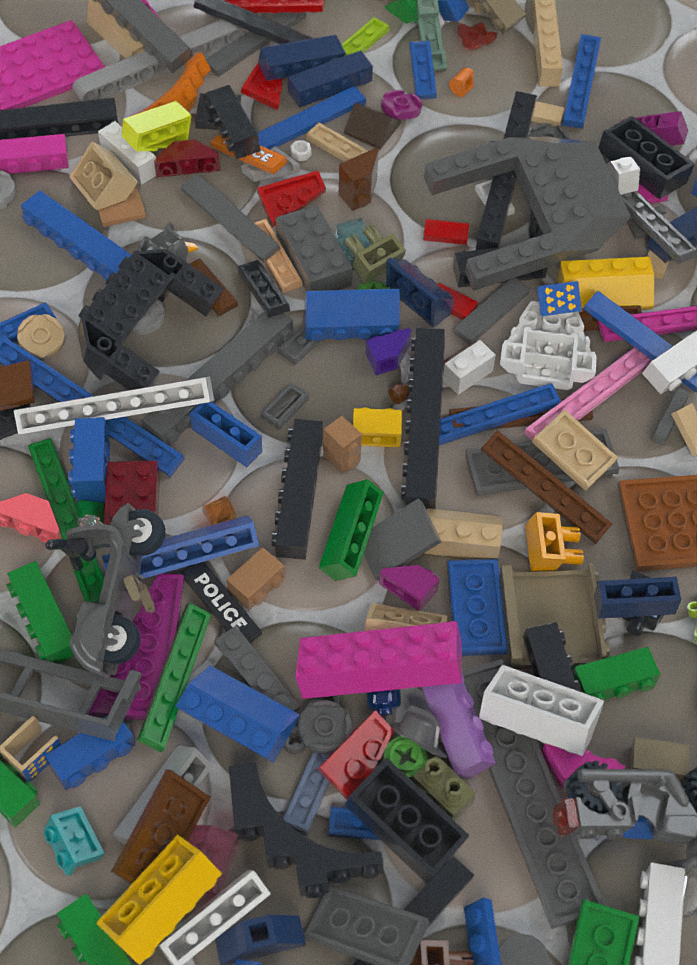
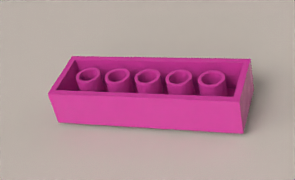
(379, 660)

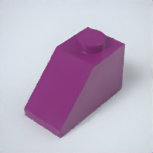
(410, 584)

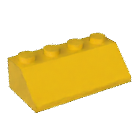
(619, 279)
(159, 899)

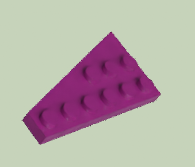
(157, 635)

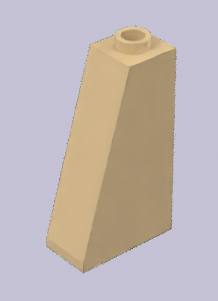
(111, 32)

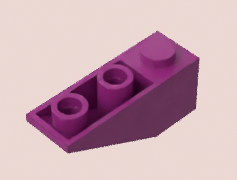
(668, 126)

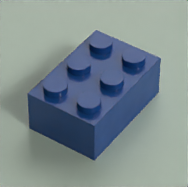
(89, 459)

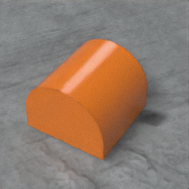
(462, 82)

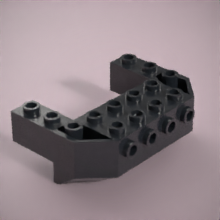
(123, 304)

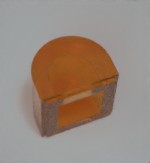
(219, 511)

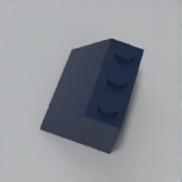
(419, 291)

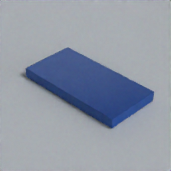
(477, 606)

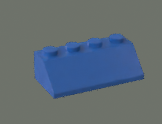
(351, 313)
(238, 712)

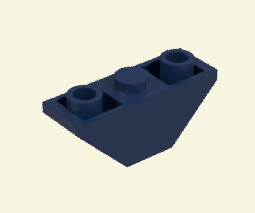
(259, 938)

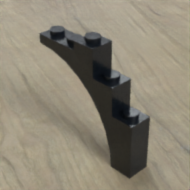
(285, 846)

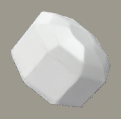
(300, 150)

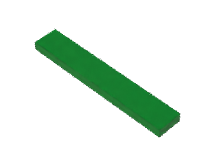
(174, 677)

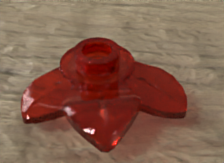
(475, 36)

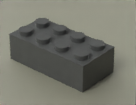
(314, 250)

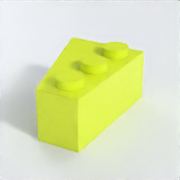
(157, 127)

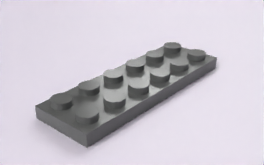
(492, 479)

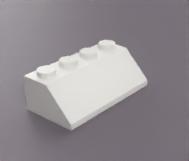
(541, 709)

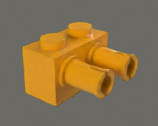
(546, 542)

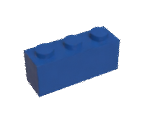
(226, 433)
(86, 755)

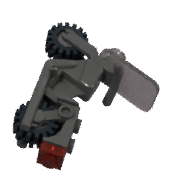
(644, 793)

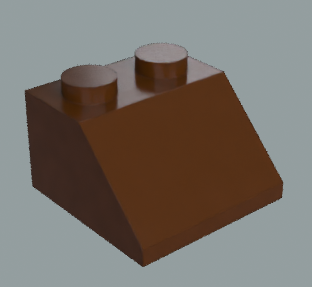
(358, 179)

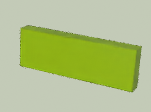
(366, 36)

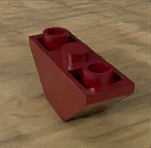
(186, 158)

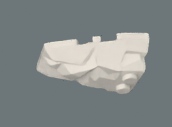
(548, 350)

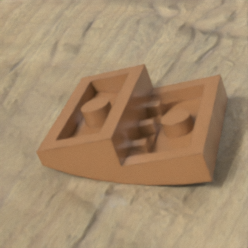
(124, 211)

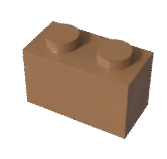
(342, 445)
(256, 579)

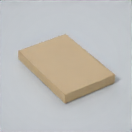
(575, 450)

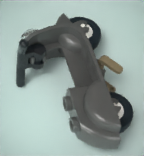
(104, 629)

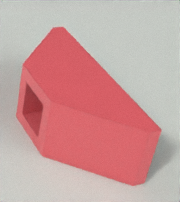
(29, 517)

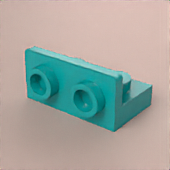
(72, 840)

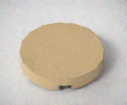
(41, 336)

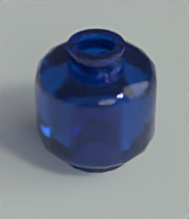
(384, 701)

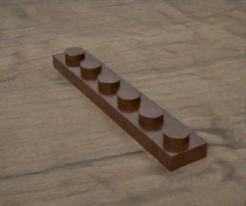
(546, 486)

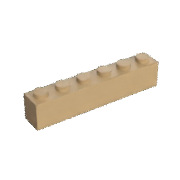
(546, 42)

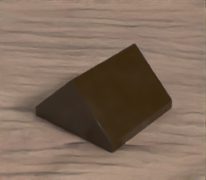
(370, 125)

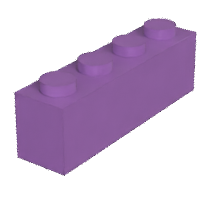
(460, 728)

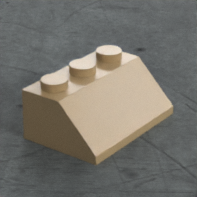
(102, 177)
(466, 534)
(386, 616)

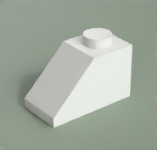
(625, 174)

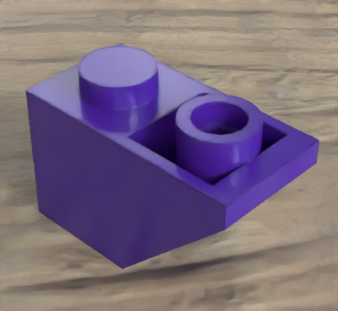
(388, 350)

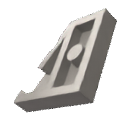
(258, 174)

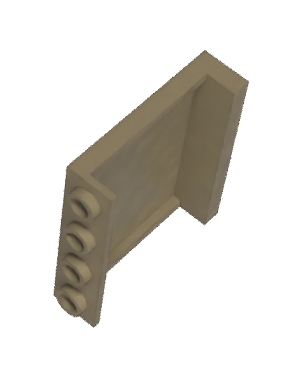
(548, 598)

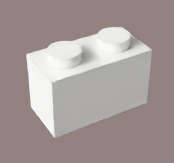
(468, 367)

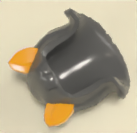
(168, 240)

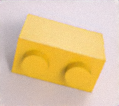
(378, 426)

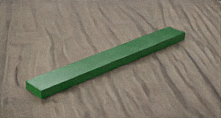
(65, 512)

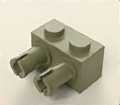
(372, 261)
(444, 787)

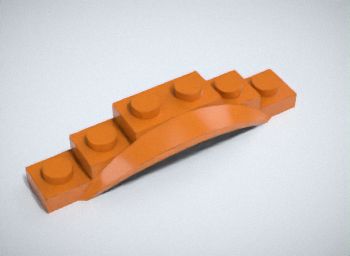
(186, 88)

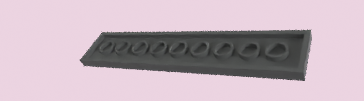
(529, 801)

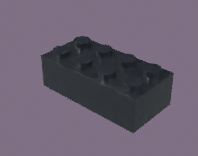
(660, 164)
(406, 820)

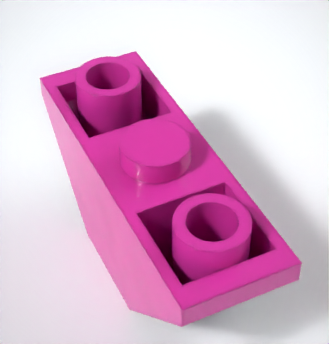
(565, 763)

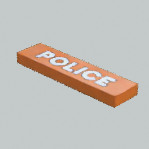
(265, 159)

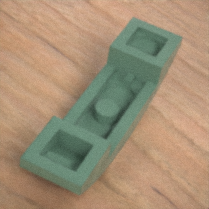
(430, 31)

